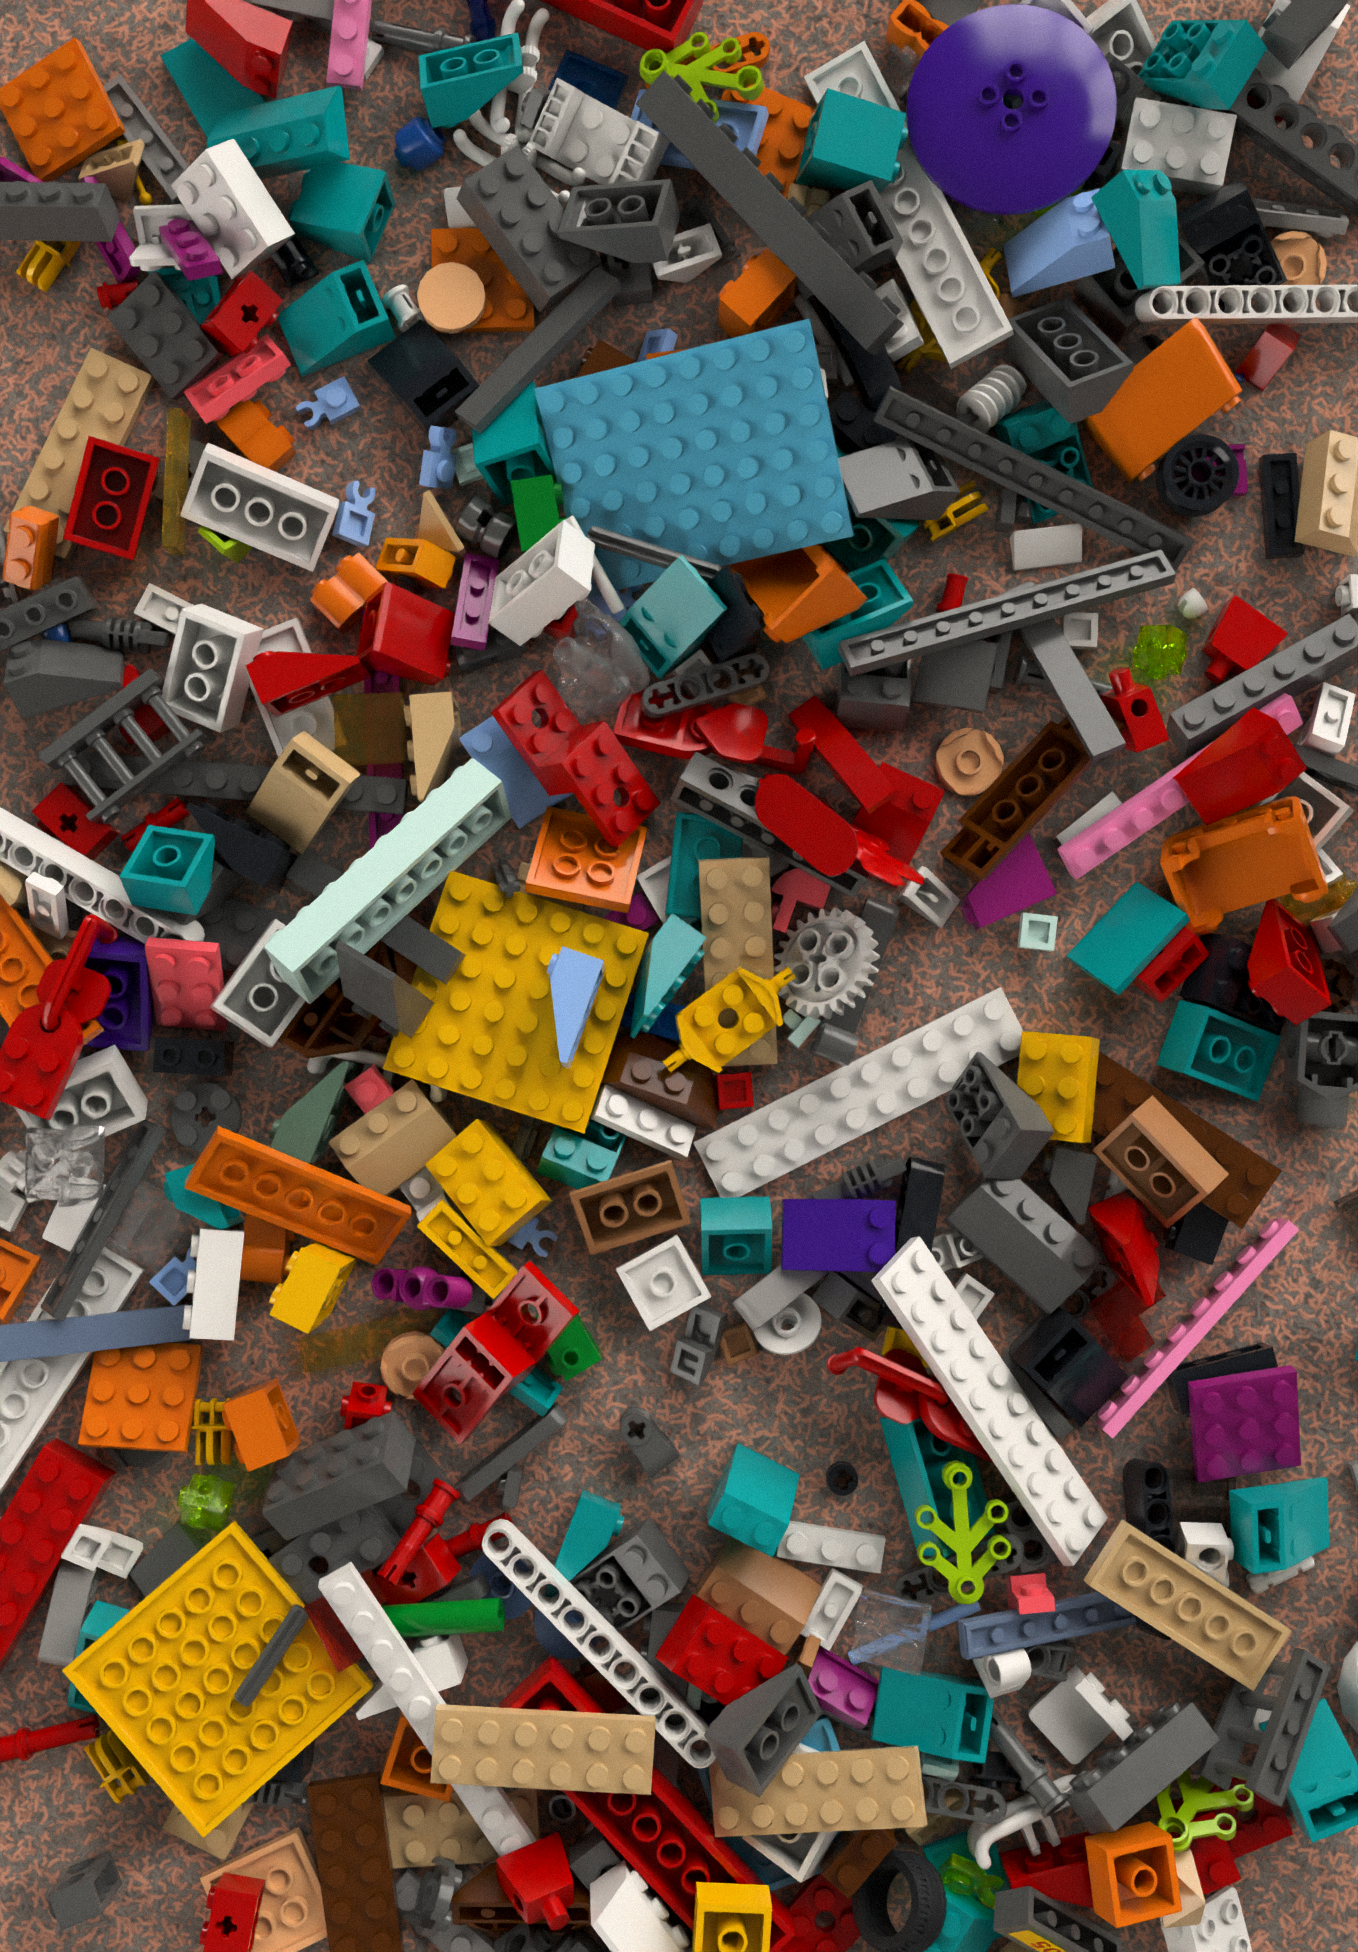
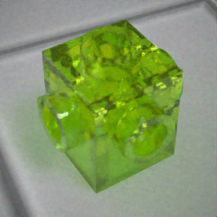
(1160, 651)
(206, 1502)

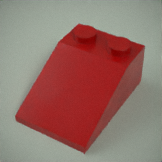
(242, 40)
(296, 678)
(1240, 768)
(904, 817)
(1287, 966)
(1128, 1243)
(1056, 1872)

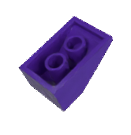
(130, 1006)
(837, 1234)

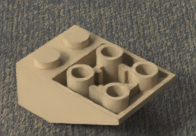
(436, 735)
(302, 791)

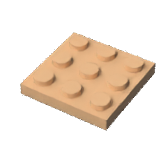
(292, 1895)

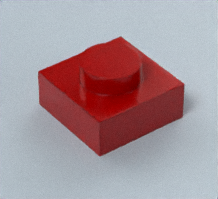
(734, 1090)

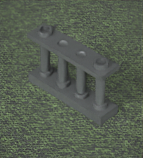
(92, 733)
(1284, 1733)

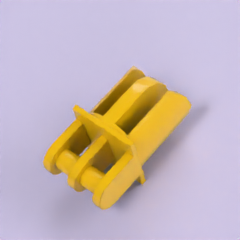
(45, 262)
(955, 509)
(211, 1436)
(112, 1761)

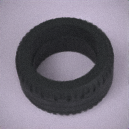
(926, 1911)

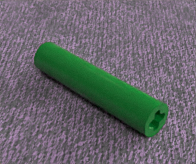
(447, 1617)

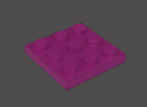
(1244, 1423)

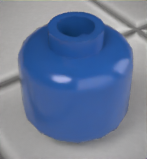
(419, 144)

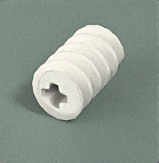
(991, 398)

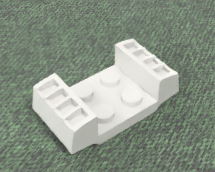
(596, 138)

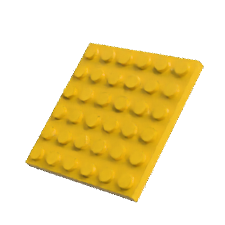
(495, 1016)
(177, 1660)

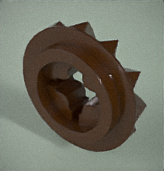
(1343, 985)

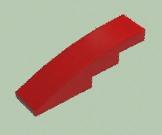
(843, 755)

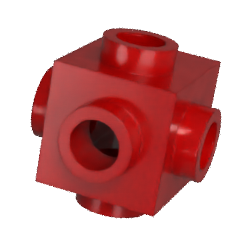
(364, 1403)

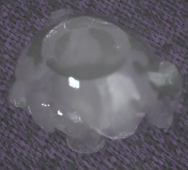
(599, 665)

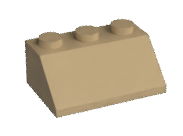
(1330, 494)
(394, 1139)

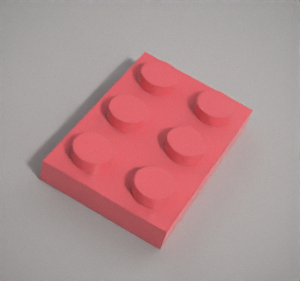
(237, 380)
(185, 982)

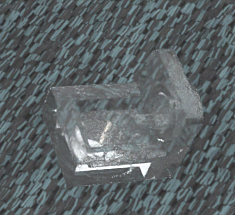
(899, 72)

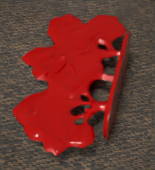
(821, 835)

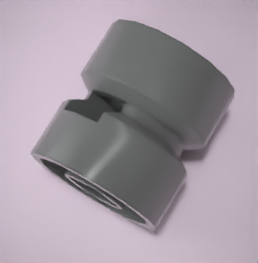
(499, 529)

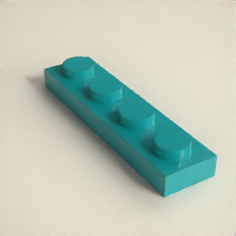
(536, 1391)

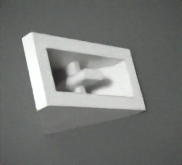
(689, 255)
(931, 899)

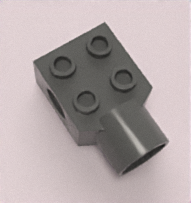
(1323, 1066)

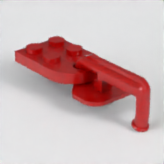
(730, 732)
(37, 1062)
(908, 1392)

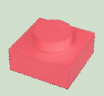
(369, 1088)

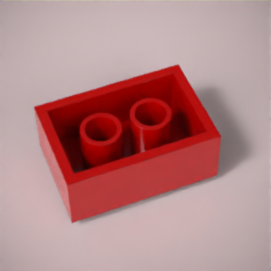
(111, 499)
(718, 1653)

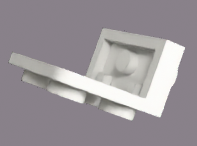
(152, 252)
(1078, 1715)
(1219, 1931)

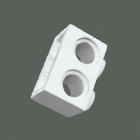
(1206, 1548)

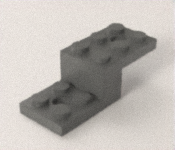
(358, 1538)

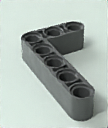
(837, 1036)

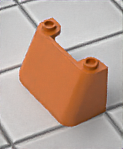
(1164, 401)
(799, 591)
(1242, 862)

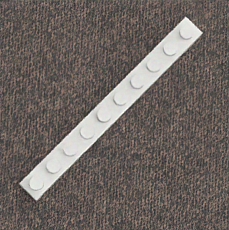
(416, 1697)

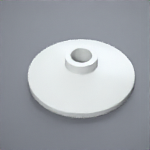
(807, 1323)

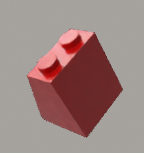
(405, 635)

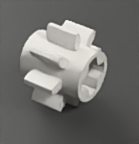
(13, 1171)

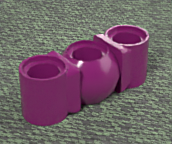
(421, 1288)

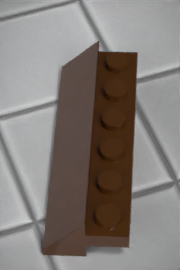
(1018, 800)

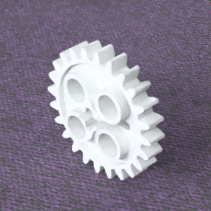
(827, 963)

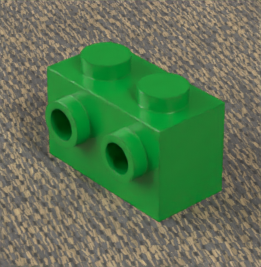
(536, 507)
(573, 1350)

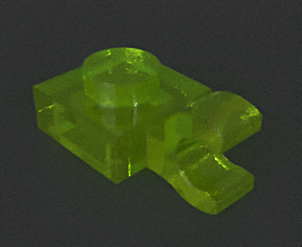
(966, 1876)

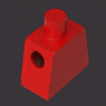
(1239, 640)
(1135, 708)
(538, 1881)

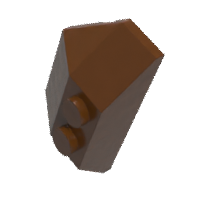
(329, 1023)
(638, 1071)
(487, 1908)

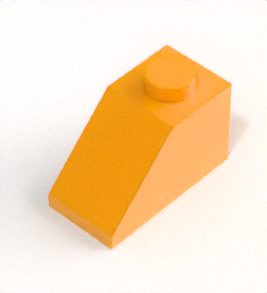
(416, 560)

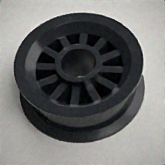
(1226, 465)

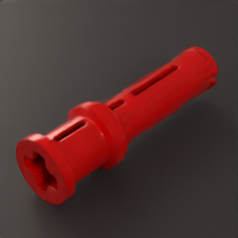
(428, 1516)
(26, 1742)

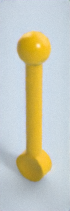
(145, 198)

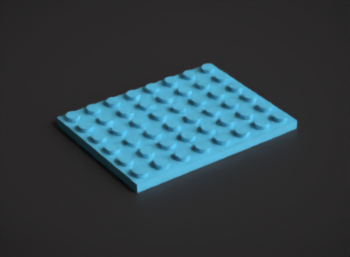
(701, 452)

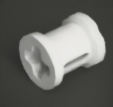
(402, 307)

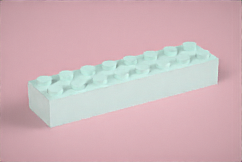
(390, 878)

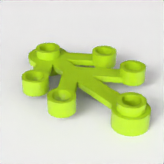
(698, 71)
(963, 1539)
(1199, 1799)

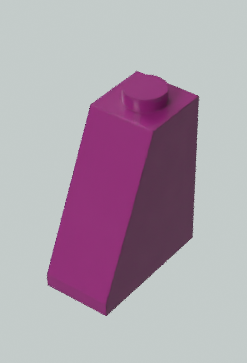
(1010, 888)

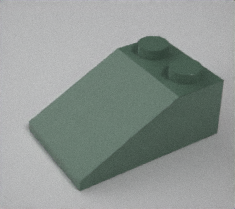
(312, 1120)

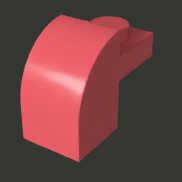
(795, 888)
(1029, 1593)

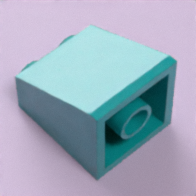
(851, 143)
(343, 208)
(513, 446)
(753, 1499)

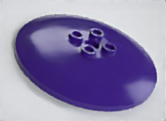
(1000, 155)

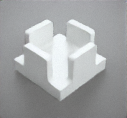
(663, 1282)

